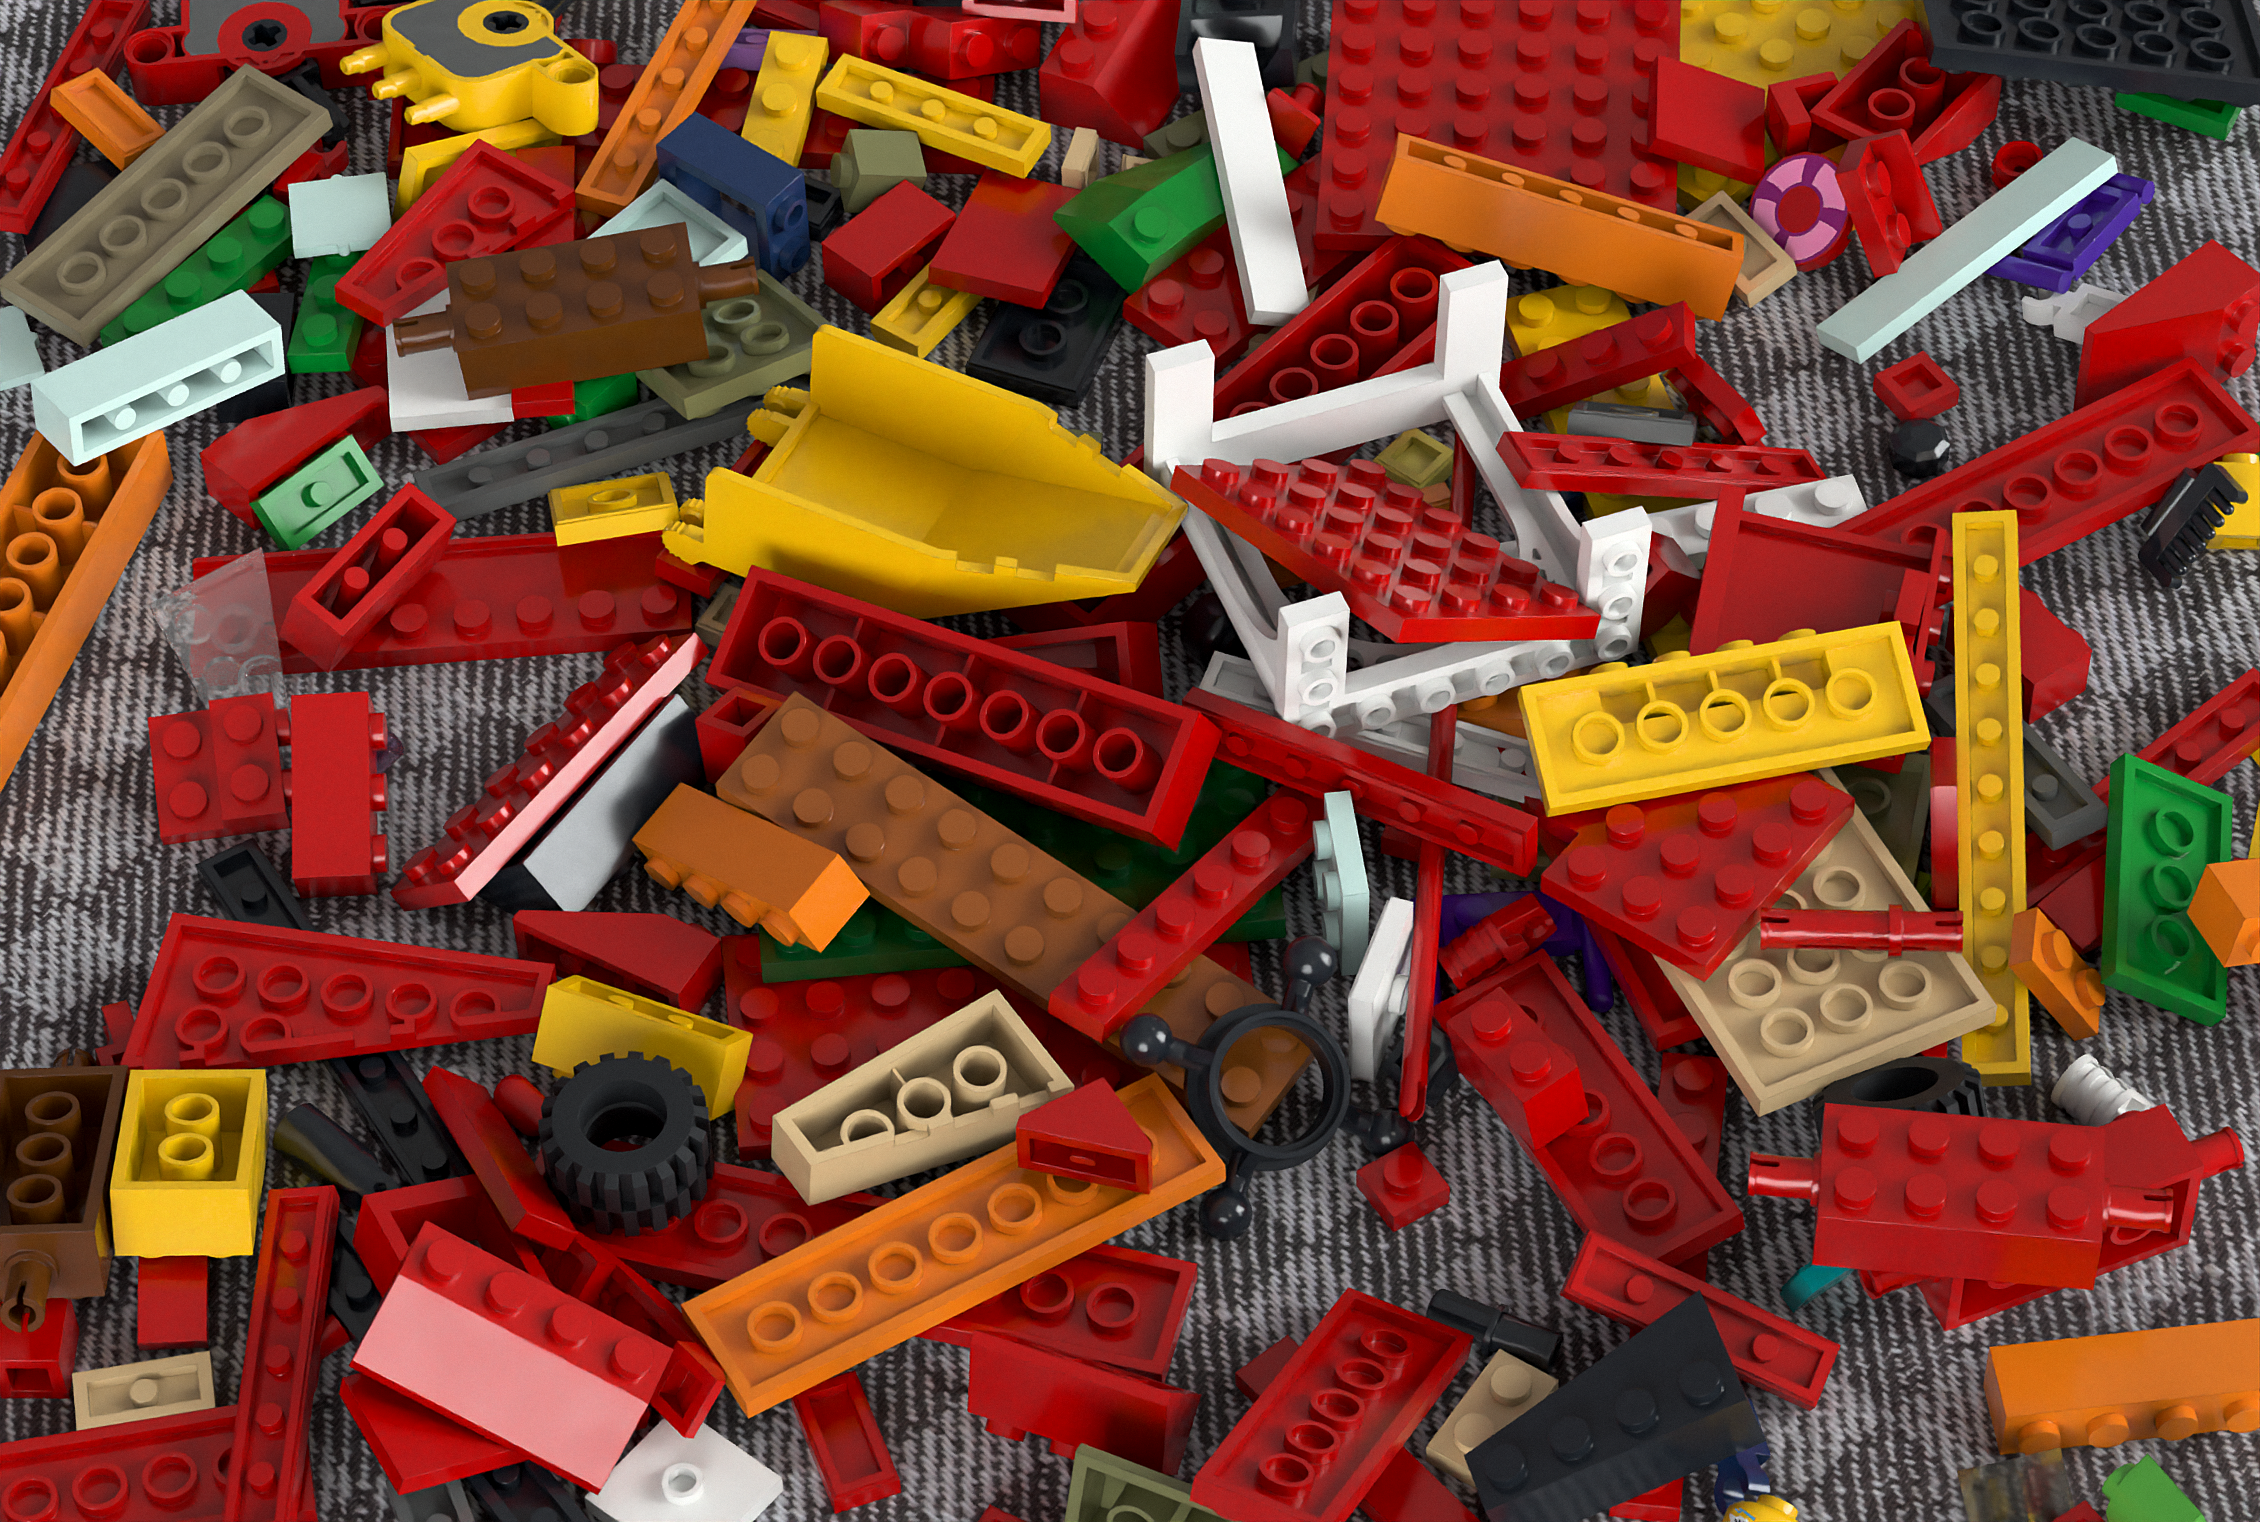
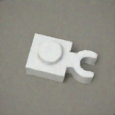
(2071, 310)

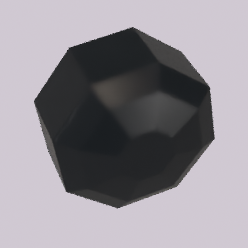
(1918, 447)

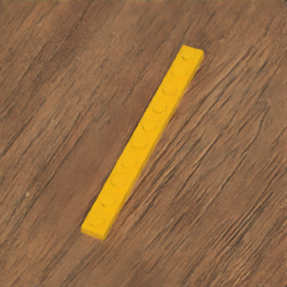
(1991, 783)

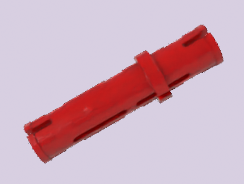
(1862, 930)

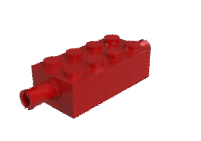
(2141, 1152)
(1959, 1196)

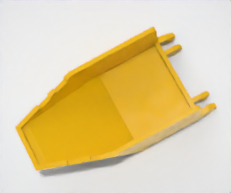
(926, 493)

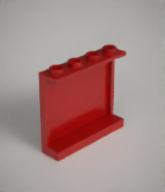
(1789, 575)

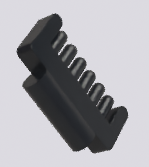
(2179, 512)

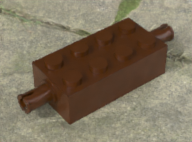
(576, 310)
(56, 1182)

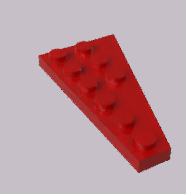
(287, 995)

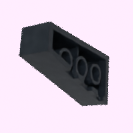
(1621, 1426)

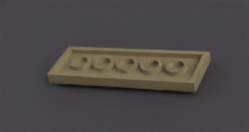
(165, 204)

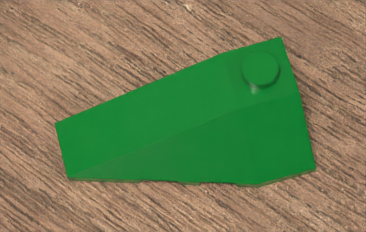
(1150, 213)

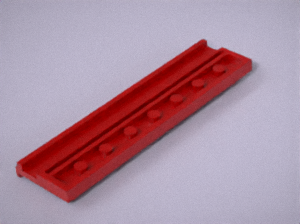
(499, 601)

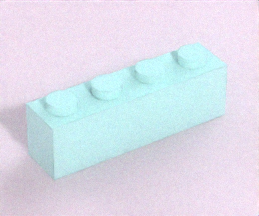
(157, 377)

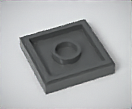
(1633, 423)

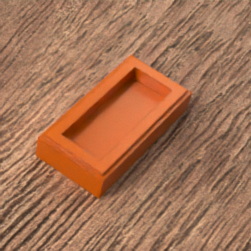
(106, 117)

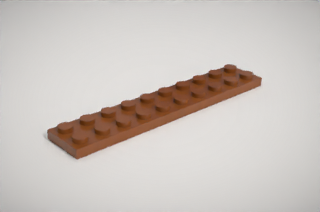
(987, 890)

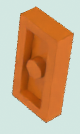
(2056, 974)

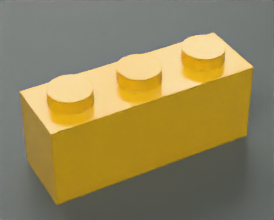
(595, 1019)

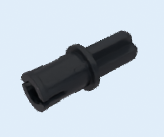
(1497, 1329)

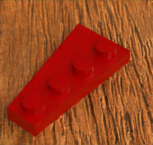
(468, 213)

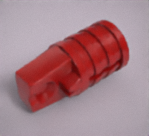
(1496, 941)

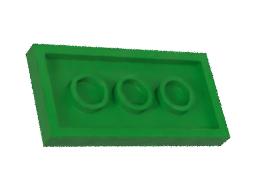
(2156, 852)

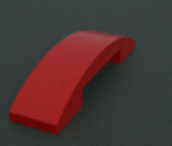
(611, 1286)

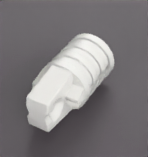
(2094, 1093)

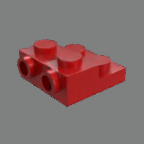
(222, 769)

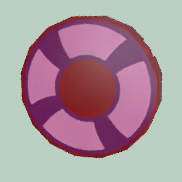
(1803, 209)

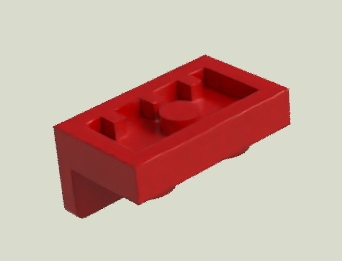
(1886, 198)

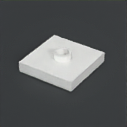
(1380, 989)
(685, 1481)

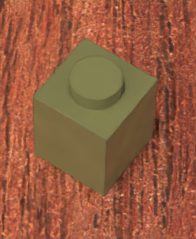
(874, 164)

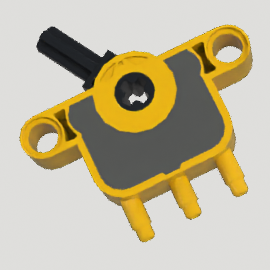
(482, 65)

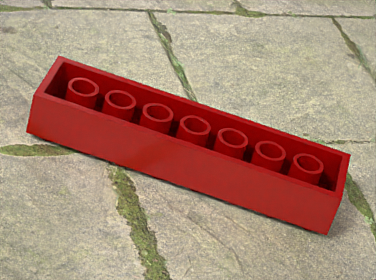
(972, 707)

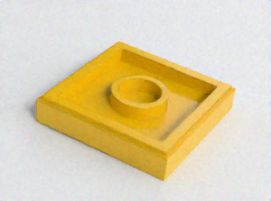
(612, 508)

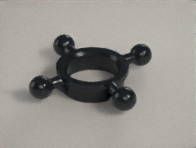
(1148, 1041)

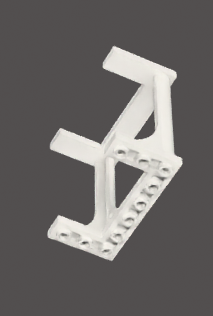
(1306, 644)

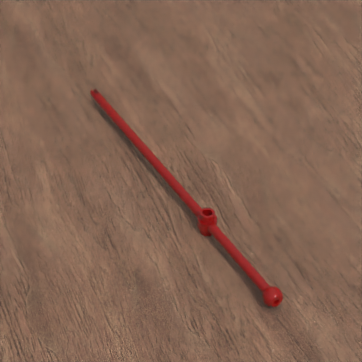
(1432, 859)

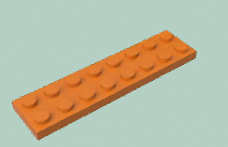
(933, 1257)

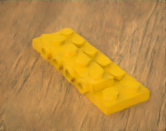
(1722, 717)

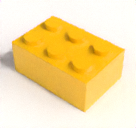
(190, 1163)

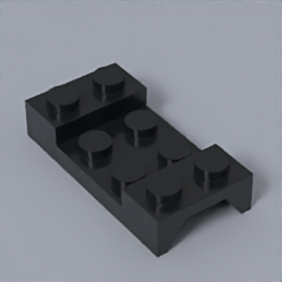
(1262, 22)

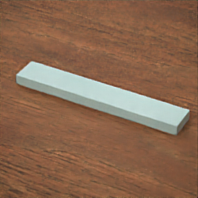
(1966, 250)

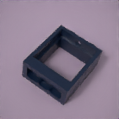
(709, 159)

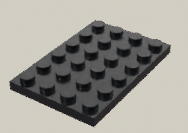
(2116, 44)

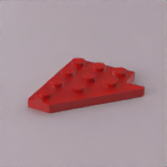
(1693, 865)

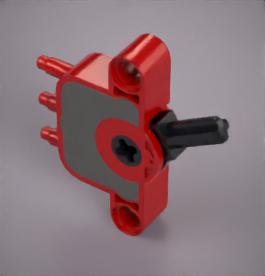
(284, 39)

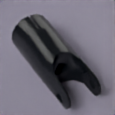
(330, 1155)

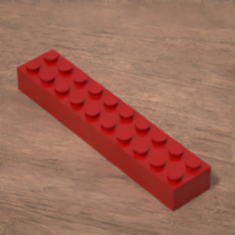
(1358, 330)

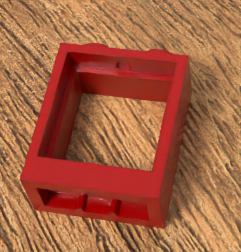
(459, 1205)

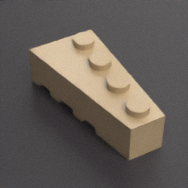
(918, 1104)

